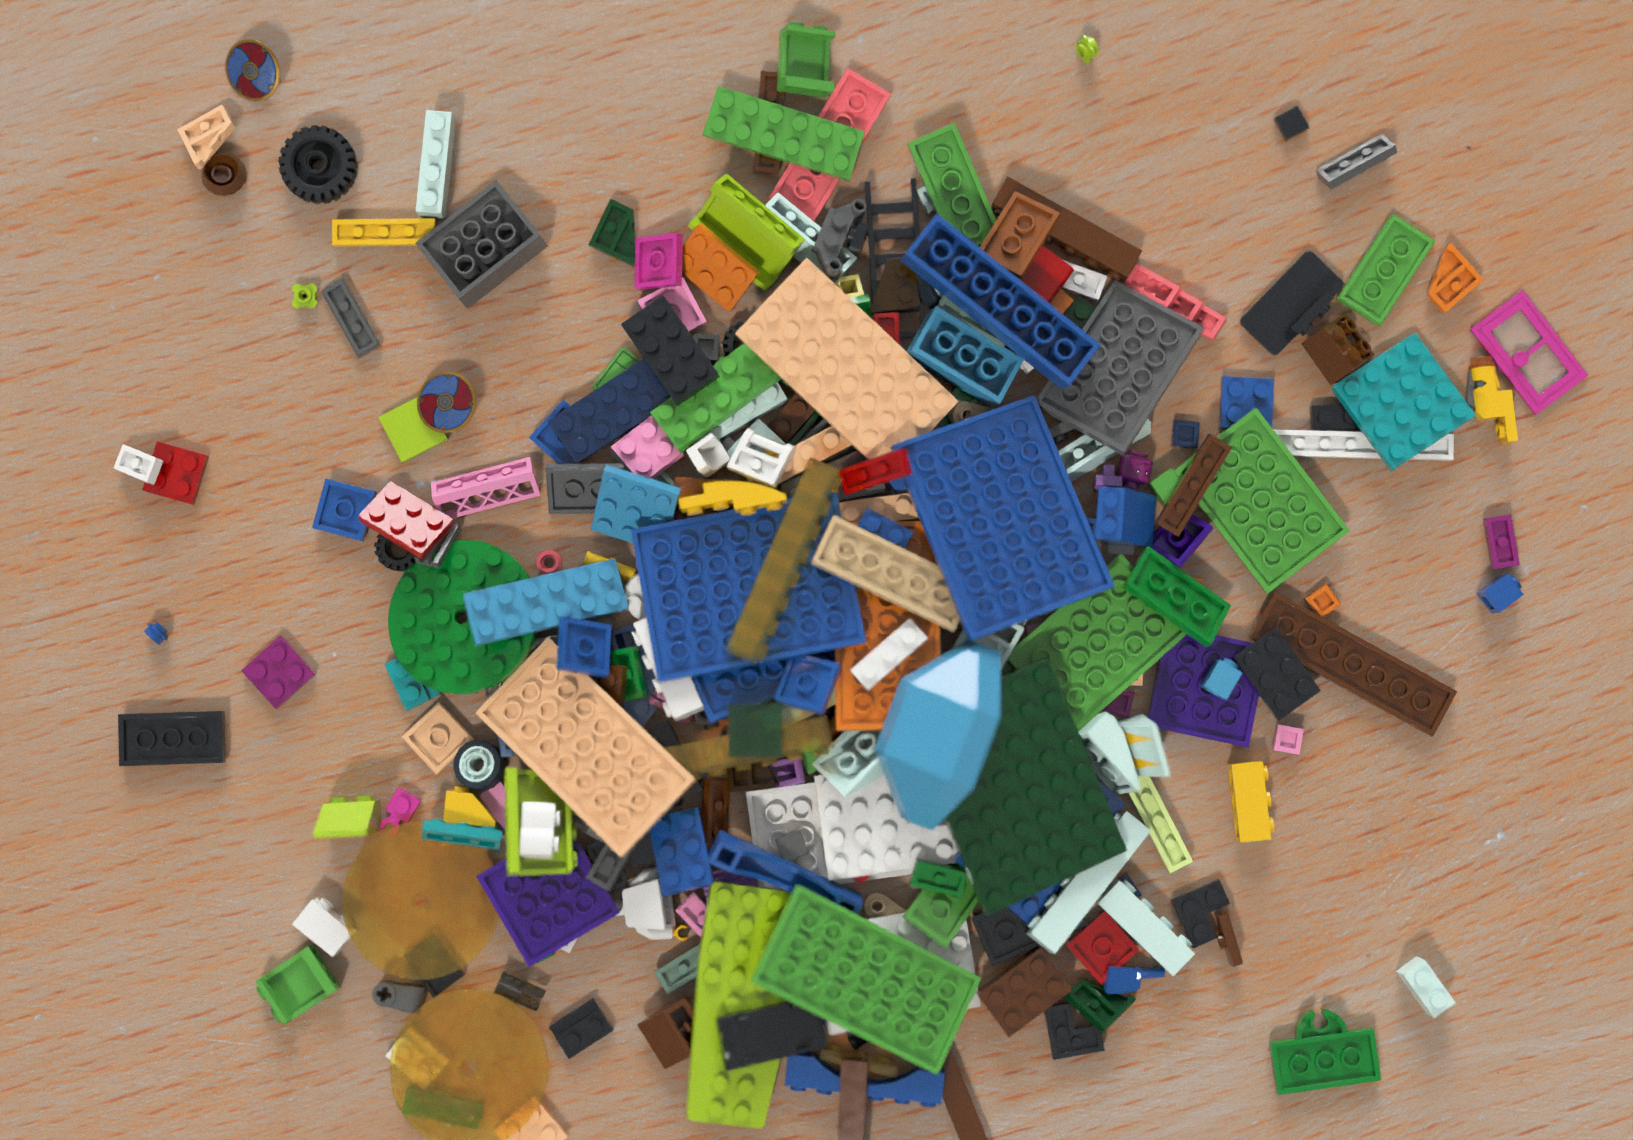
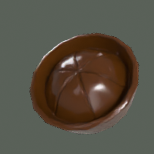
(223, 182)

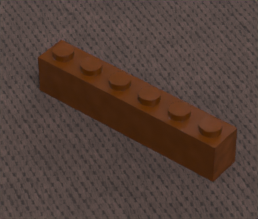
(1078, 235)

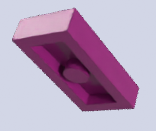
(1501, 542)

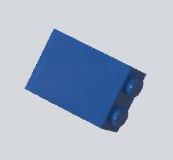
(1125, 517)

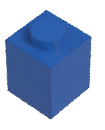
(1500, 593)

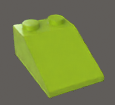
(348, 818)

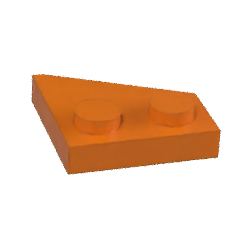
(1452, 279)

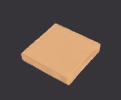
(437, 737)

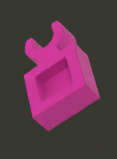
(401, 807)

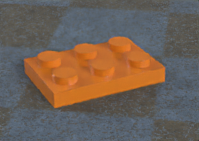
(716, 267)

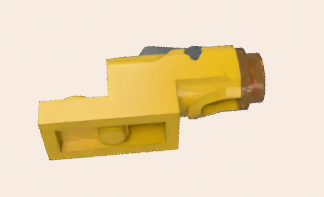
(1488, 401)

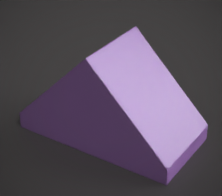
(788, 772)

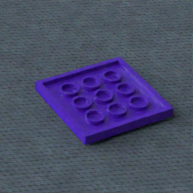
(1186, 708)
(547, 909)

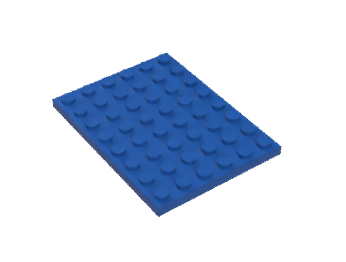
(1003, 518)
(701, 575)

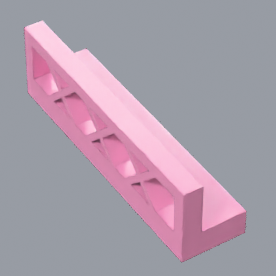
(482, 484)

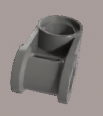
(404, 997)

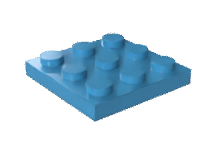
(632, 502)

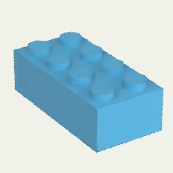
(964, 357)

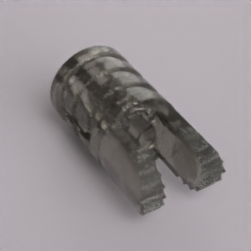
(514, 989)

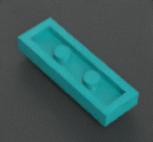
(461, 834)

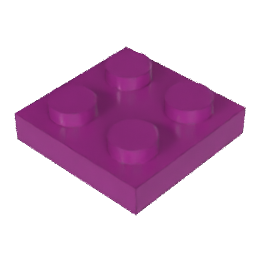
(278, 672)

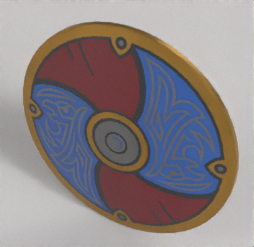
(252, 70)
(446, 402)

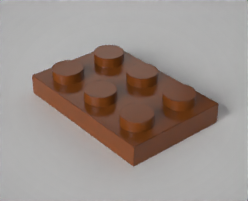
(1019, 233)

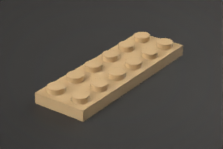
(886, 572)

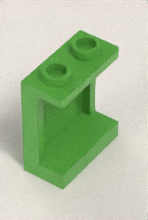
(804, 60)
(297, 984)

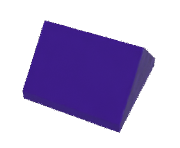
(1180, 548)

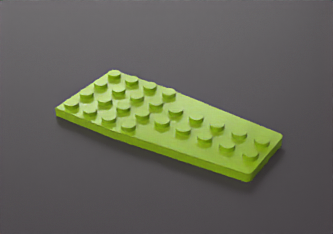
(731, 945)

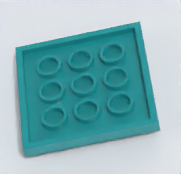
(1403, 402)

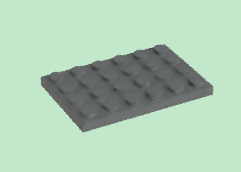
(1129, 371)

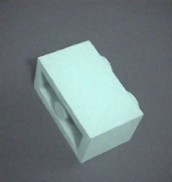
(1425, 987)

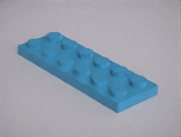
(543, 600)

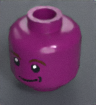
(1135, 469)

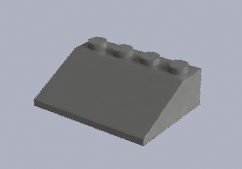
(481, 244)

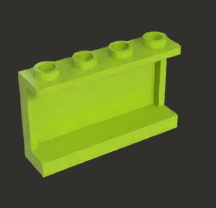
(749, 229)
(529, 787)

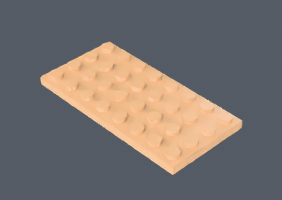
(844, 364)
(586, 748)

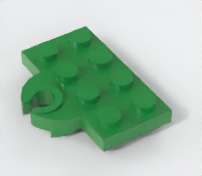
(1324, 1056)

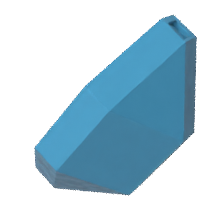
(940, 732)

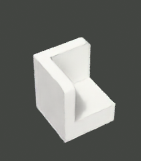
(708, 455)

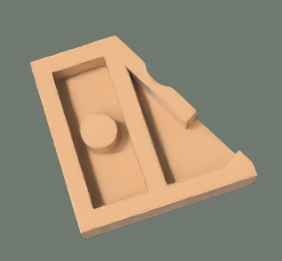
(206, 135)

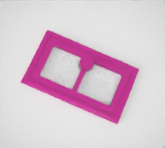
(1528, 352)

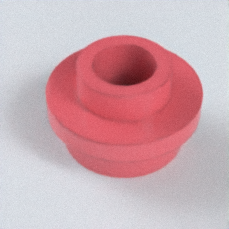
(540, 562)

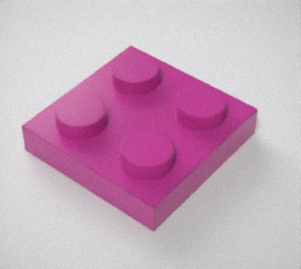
(658, 261)

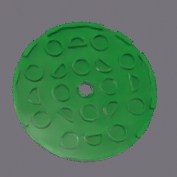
(427, 628)

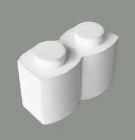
(538, 830)

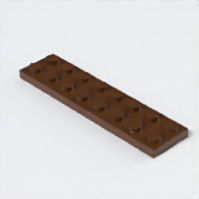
(1357, 665)

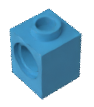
(1221, 678)

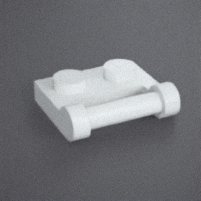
(759, 465)

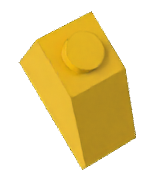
(467, 808)

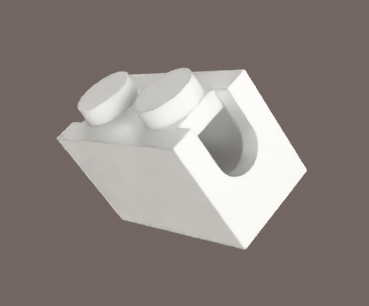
(323, 926)

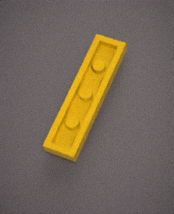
(380, 232)

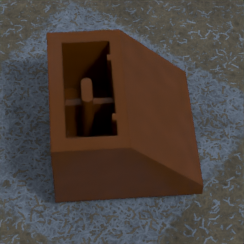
(1338, 349)
(670, 1032)

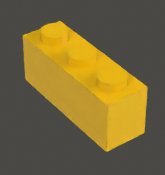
(1250, 801)

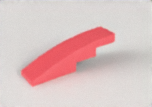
(1172, 297)

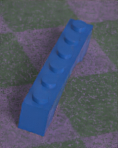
(752, 861)
(916, 1085)

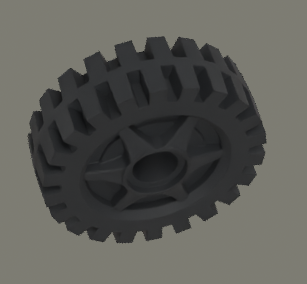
(314, 145)

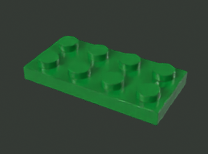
(1177, 596)

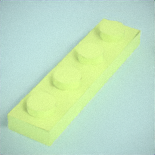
(1163, 831)

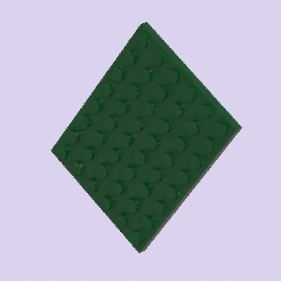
(1035, 800)

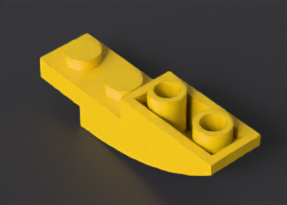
(744, 496)

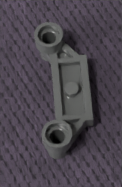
(833, 235)

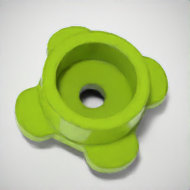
(1086, 49)
(308, 302)

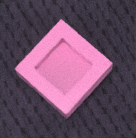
(1287, 739)

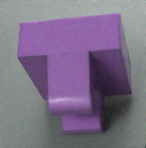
(1107, 478)

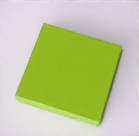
(408, 432)

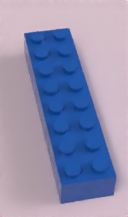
(1000, 302)

